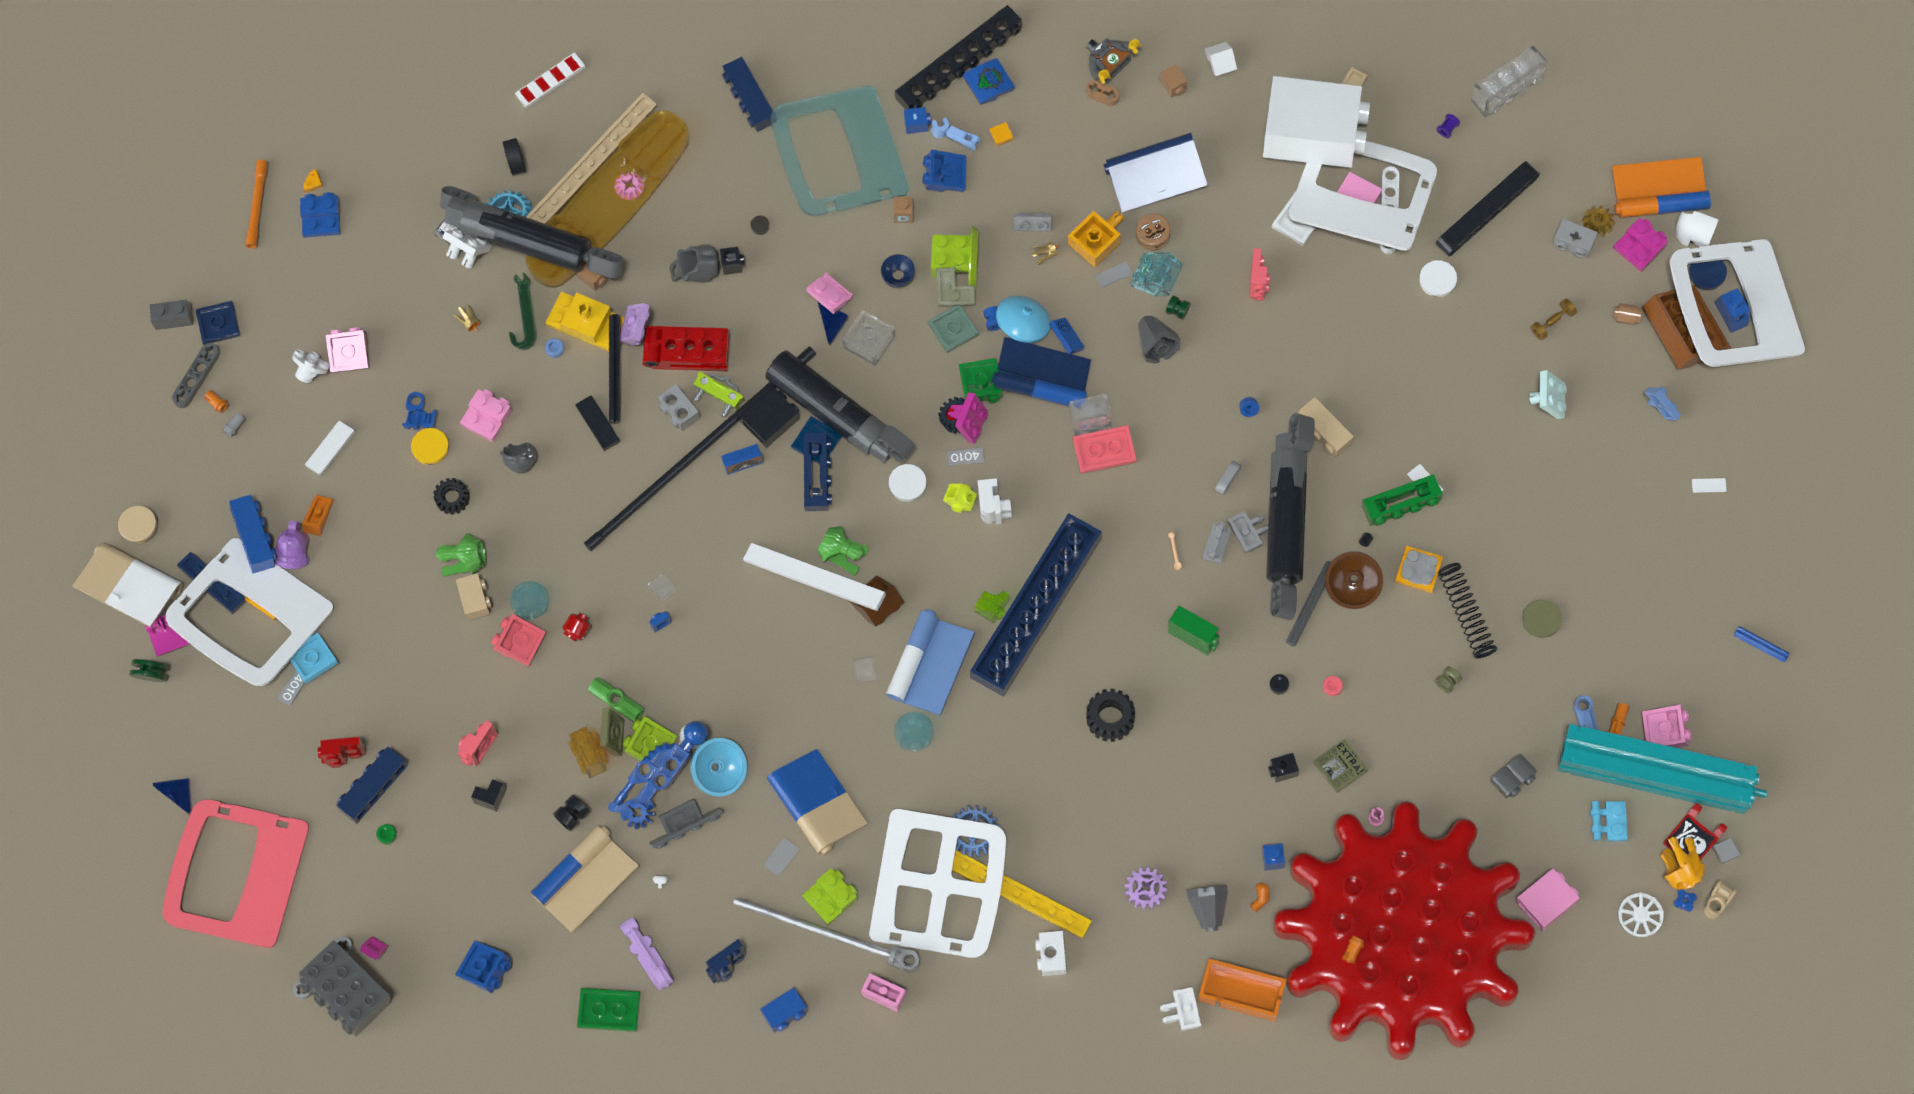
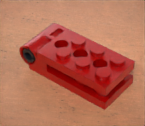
(661, 338)

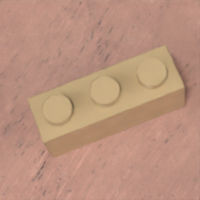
(1327, 428)

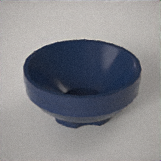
(897, 263)

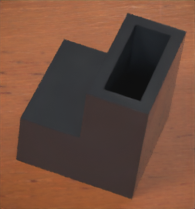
(491, 797)

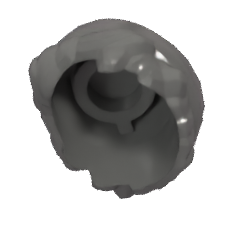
(518, 457)

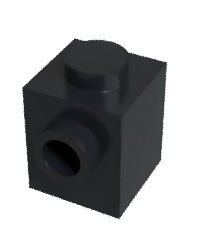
(731, 260)
(1283, 768)

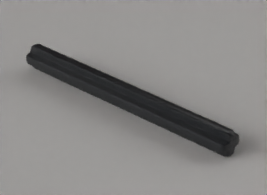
(614, 368)

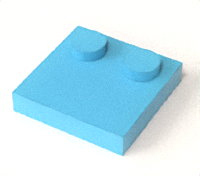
(313, 659)

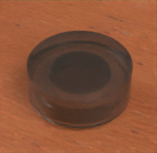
(760, 225)

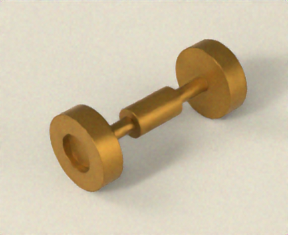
(1568, 308)

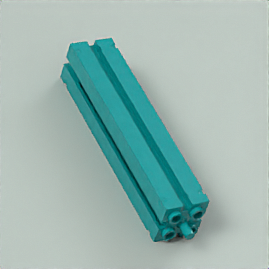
(1659, 769)

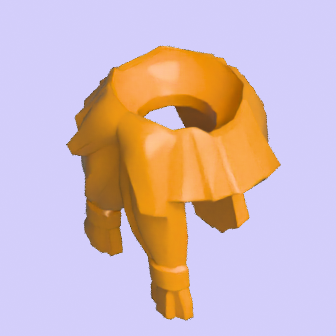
(1691, 867)

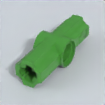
(606, 693)

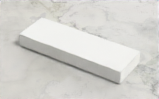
(330, 448)

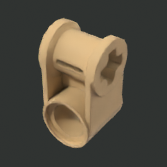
(1721, 898)

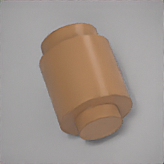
(1627, 314)

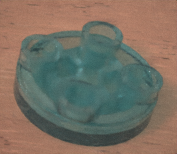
(529, 600)
(913, 731)

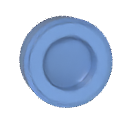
(554, 348)

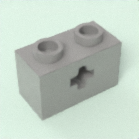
(1584, 238)

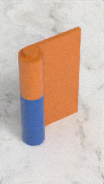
(1660, 187)

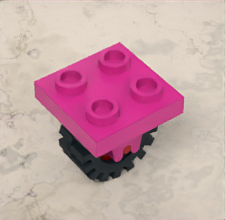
(964, 416)

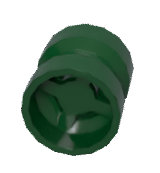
(1178, 307)

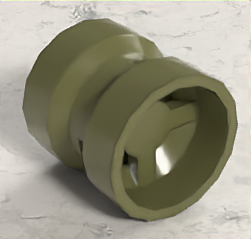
(1448, 679)

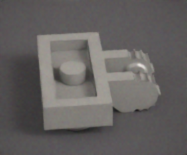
(1246, 533)

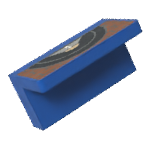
(742, 459)

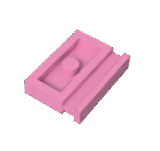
(829, 293)

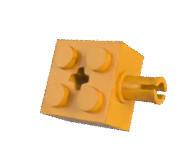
(1094, 227)

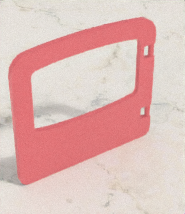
(267, 885)

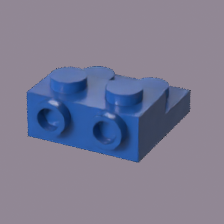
(944, 171)
(320, 215)
(484, 967)

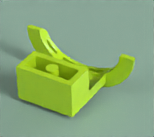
(956, 252)

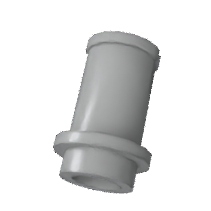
(233, 424)

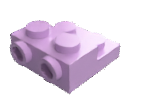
(633, 324)

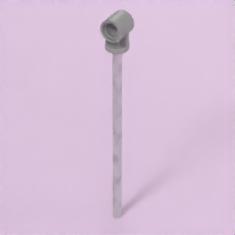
(896, 956)

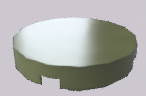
(1542, 618)

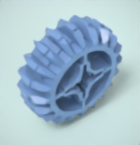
(975, 815)

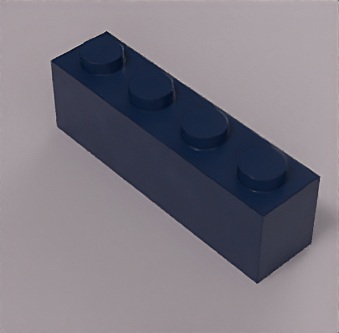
(748, 93)
(371, 784)

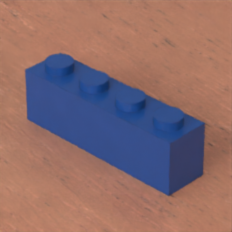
(251, 533)

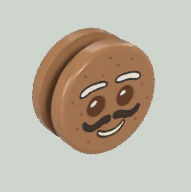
(1153, 232)

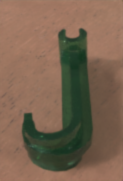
(526, 313)

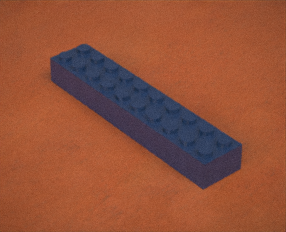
(1035, 605)

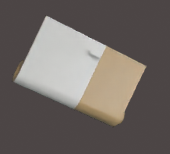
(127, 584)

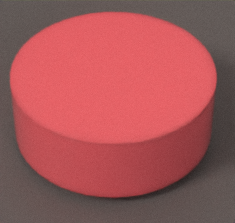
(1332, 686)

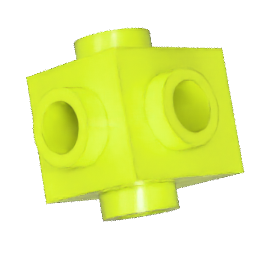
(960, 497)

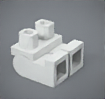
(990, 508)

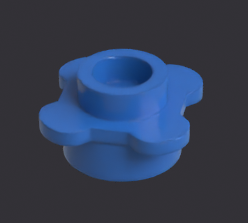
(1679, 903)

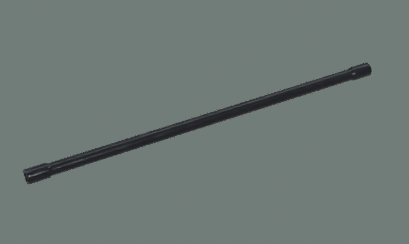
(599, 536)

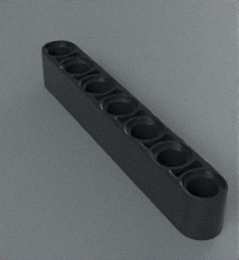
(1487, 208)

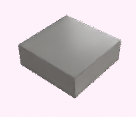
(1726, 851)

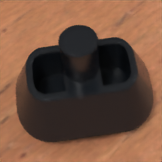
(1366, 539)

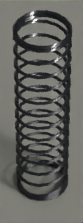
(1477, 655)

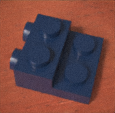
(720, 965)

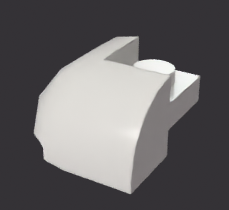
(1695, 228)

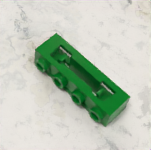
(1428, 494)

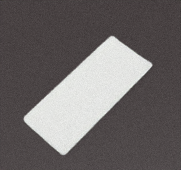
(1709, 485)

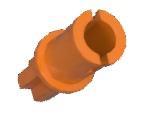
(1619, 718)

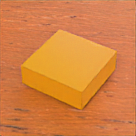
(1001, 134)

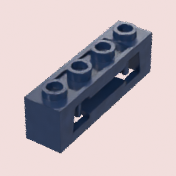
(817, 502)

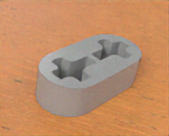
(1228, 478)

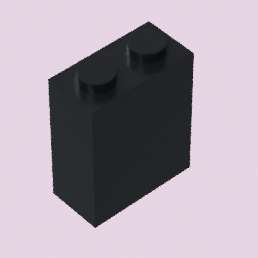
(770, 417)

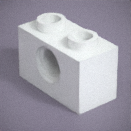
(1051, 941)

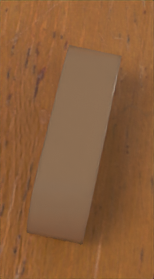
(1102, 93)

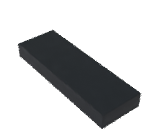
(597, 423)

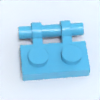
(1615, 821)

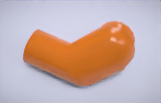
(1263, 897)

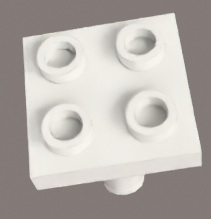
(471, 245)

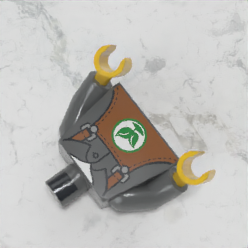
(1110, 57)

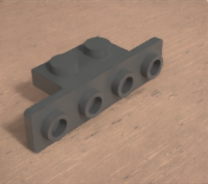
(682, 819)

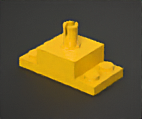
(582, 319)

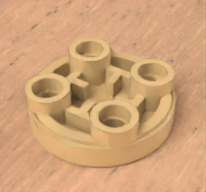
(137, 524)

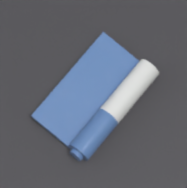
(930, 663)

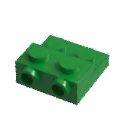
(977, 379)

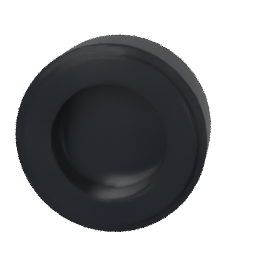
(1279, 684)

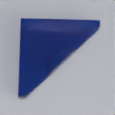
(832, 322)
(177, 791)

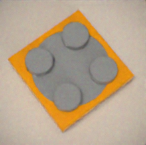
(1418, 569)

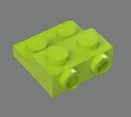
(645, 738)
(830, 896)

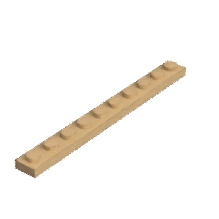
(592, 160)

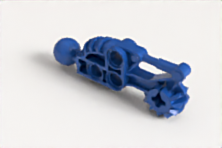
(658, 760)

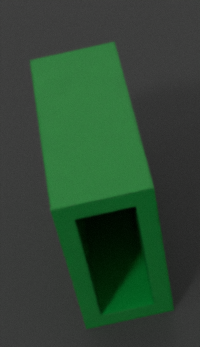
(1194, 630)

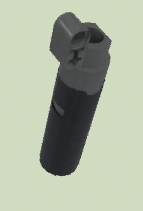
(837, 409)

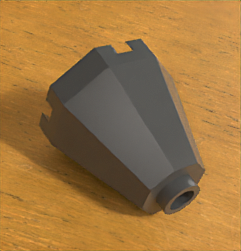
(1157, 339)
(1209, 905)

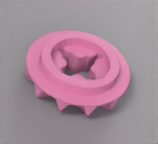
(631, 190)

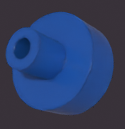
(1249, 407)

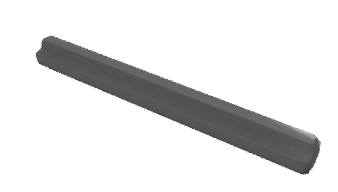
(1308, 607)

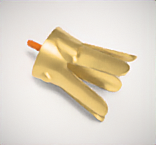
(1048, 248)
(469, 320)

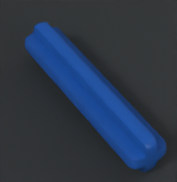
(1761, 644)

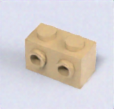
(473, 596)

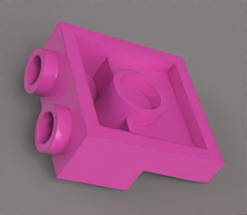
(1641, 244)

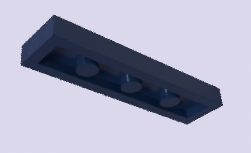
(222, 593)

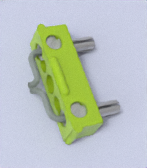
(719, 391)

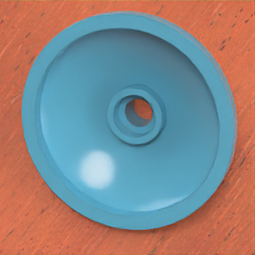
(1023, 319)
(730, 767)

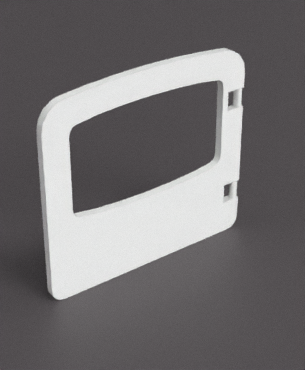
(1361, 218)
(1766, 296)
(274, 590)

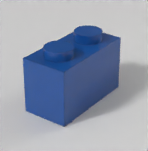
(784, 1010)

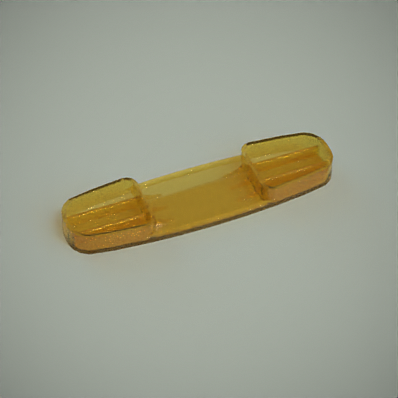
(596, 209)

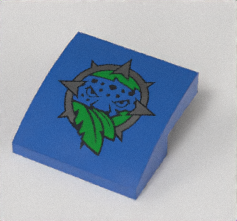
(988, 81)

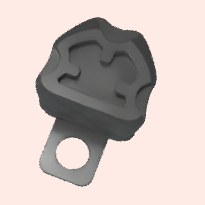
(696, 264)

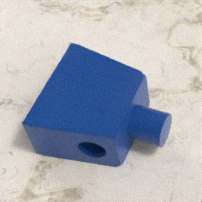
(1731, 307)

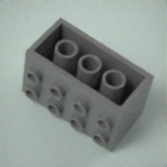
(343, 989)

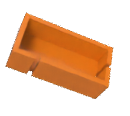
(1242, 990)

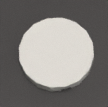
(1438, 278)
(907, 482)

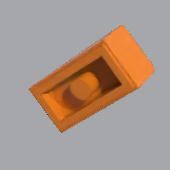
(317, 515)

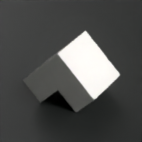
(1221, 58)

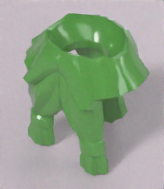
(836, 546)
(468, 551)

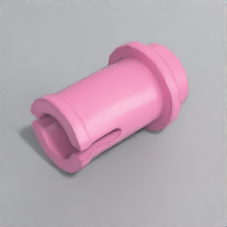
(1374, 820)

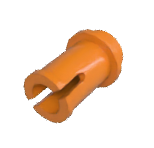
(219, 404)
(1353, 949)

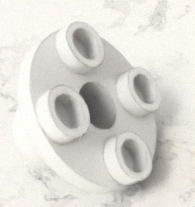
(309, 365)

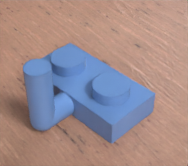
(1659, 399)

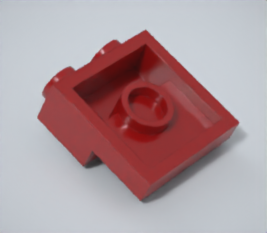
(335, 751)

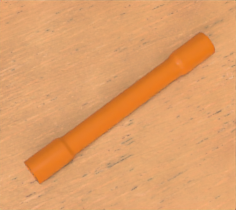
(260, 175)

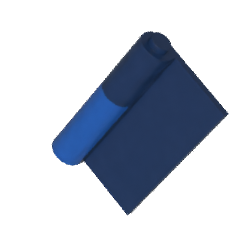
(1041, 372)

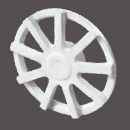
(1640, 914)

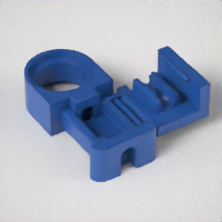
(422, 418)

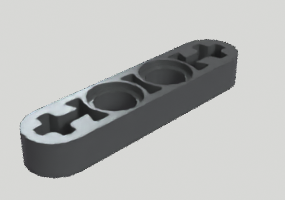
(198, 376)

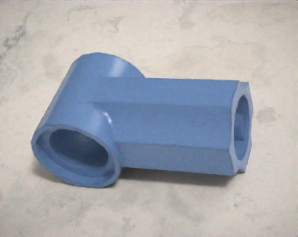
(1585, 717)

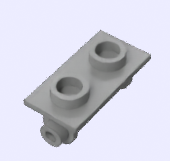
(1026, 222)
(1217, 542)

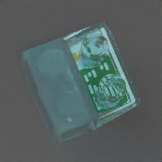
(1156, 273)

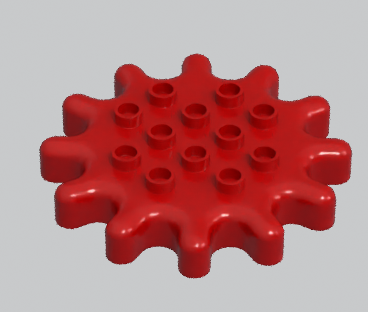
(1424, 927)

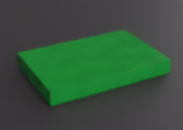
(608, 1010)

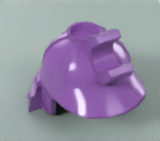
(291, 547)

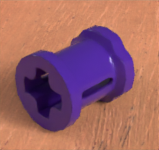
(1448, 125)

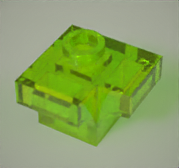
(991, 605)

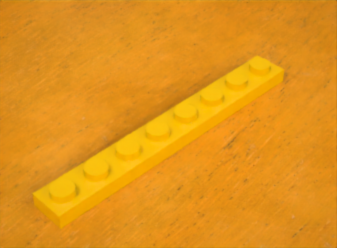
(1024, 897)

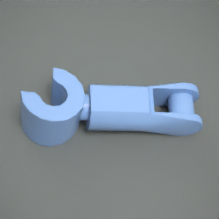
(955, 134)

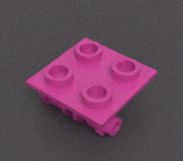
(164, 637)

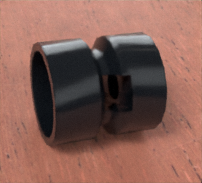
(568, 819)

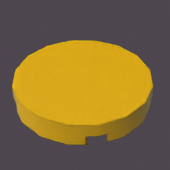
(429, 446)

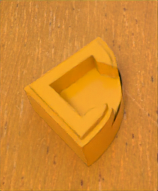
(312, 182)

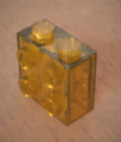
(585, 746)

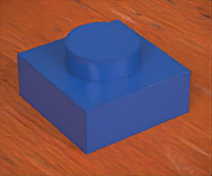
(659, 621)

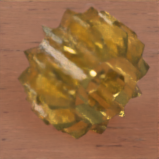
(1603, 223)

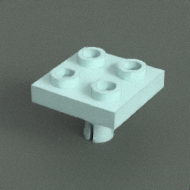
(1550, 395)

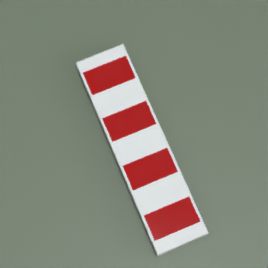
(550, 80)

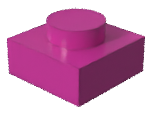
(373, 948)

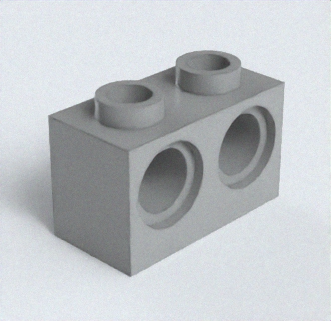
(681, 406)

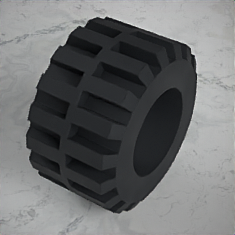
(1109, 730)

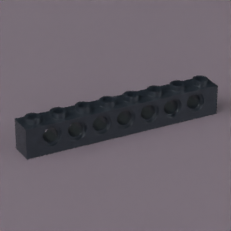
(1005, 17)

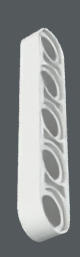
(1390, 201)

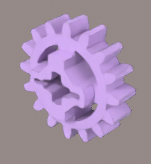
(1151, 883)

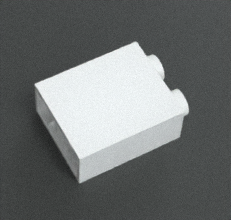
(1315, 122)

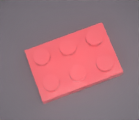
(1104, 449)

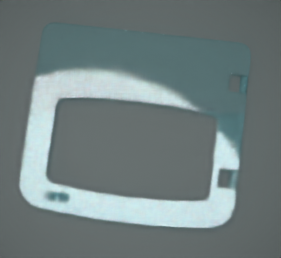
(869, 141)

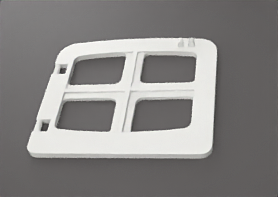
(940, 883)

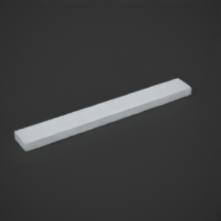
(814, 576)

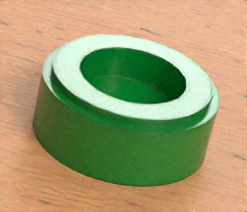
(386, 834)

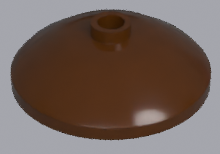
(1354, 593)

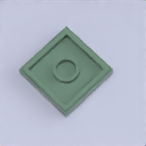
(953, 328)

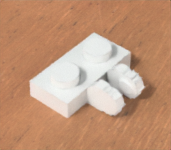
(1186, 1009)

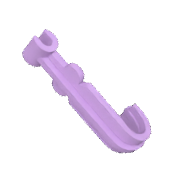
(647, 955)

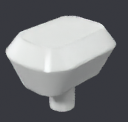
(660, 879)

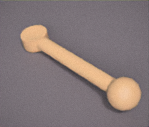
(1177, 565)

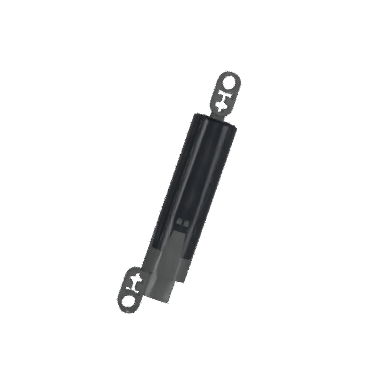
(526, 234)
(1287, 514)

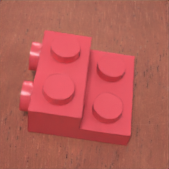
(1259, 278)
(518, 639)
(474, 748)

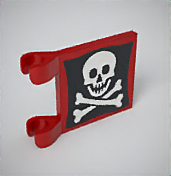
(1692, 828)

